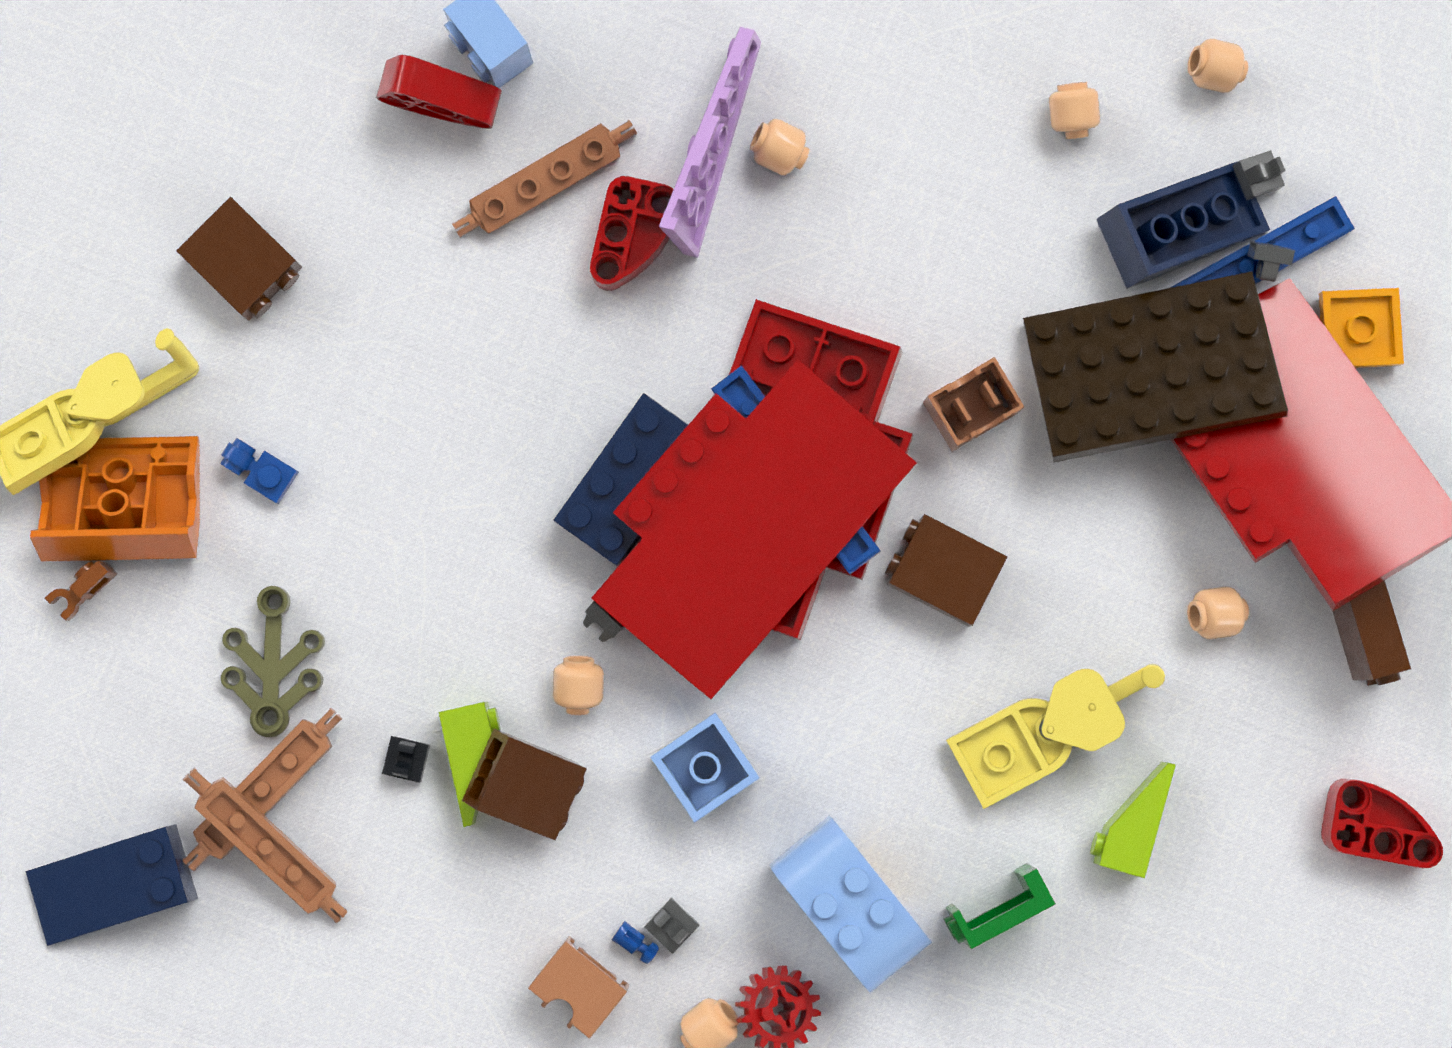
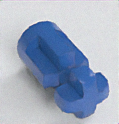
(633, 940)

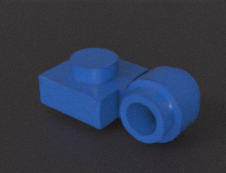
(267, 475)

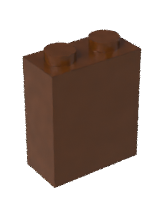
(240, 259)
(945, 569)
(1372, 637)
(524, 784)

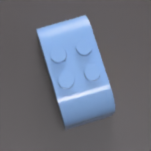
(849, 904)

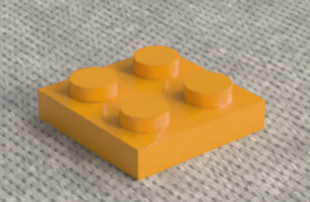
(1365, 325)

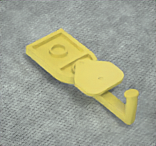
(74, 419)
(1010, 752)

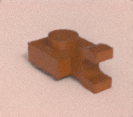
(89, 582)

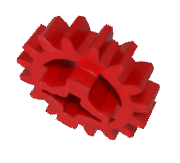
(773, 993)

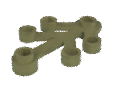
(271, 668)

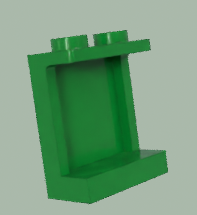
(1005, 915)

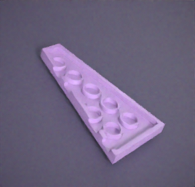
(707, 152)

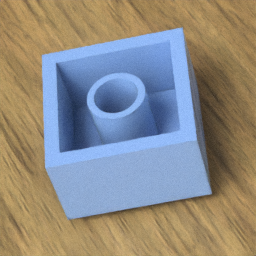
(490, 38)
(705, 767)

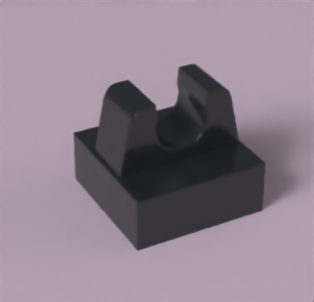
(406, 759)

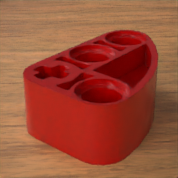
(438, 92)
(643, 237)
(1374, 813)

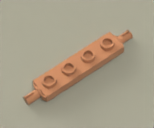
(544, 178)
(270, 780)
(265, 845)

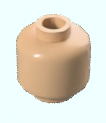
(1217, 65)
(1074, 109)
(779, 147)
(1217, 612)
(578, 684)
(709, 1025)

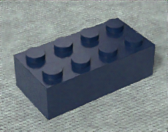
(616, 471)

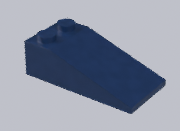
(1180, 225)
(111, 884)

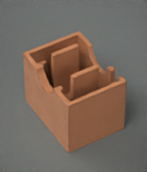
(972, 404)
(582, 983)

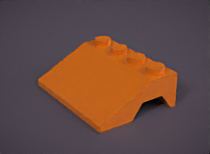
(123, 502)

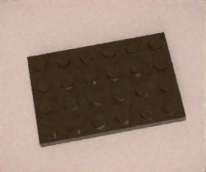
(1154, 367)

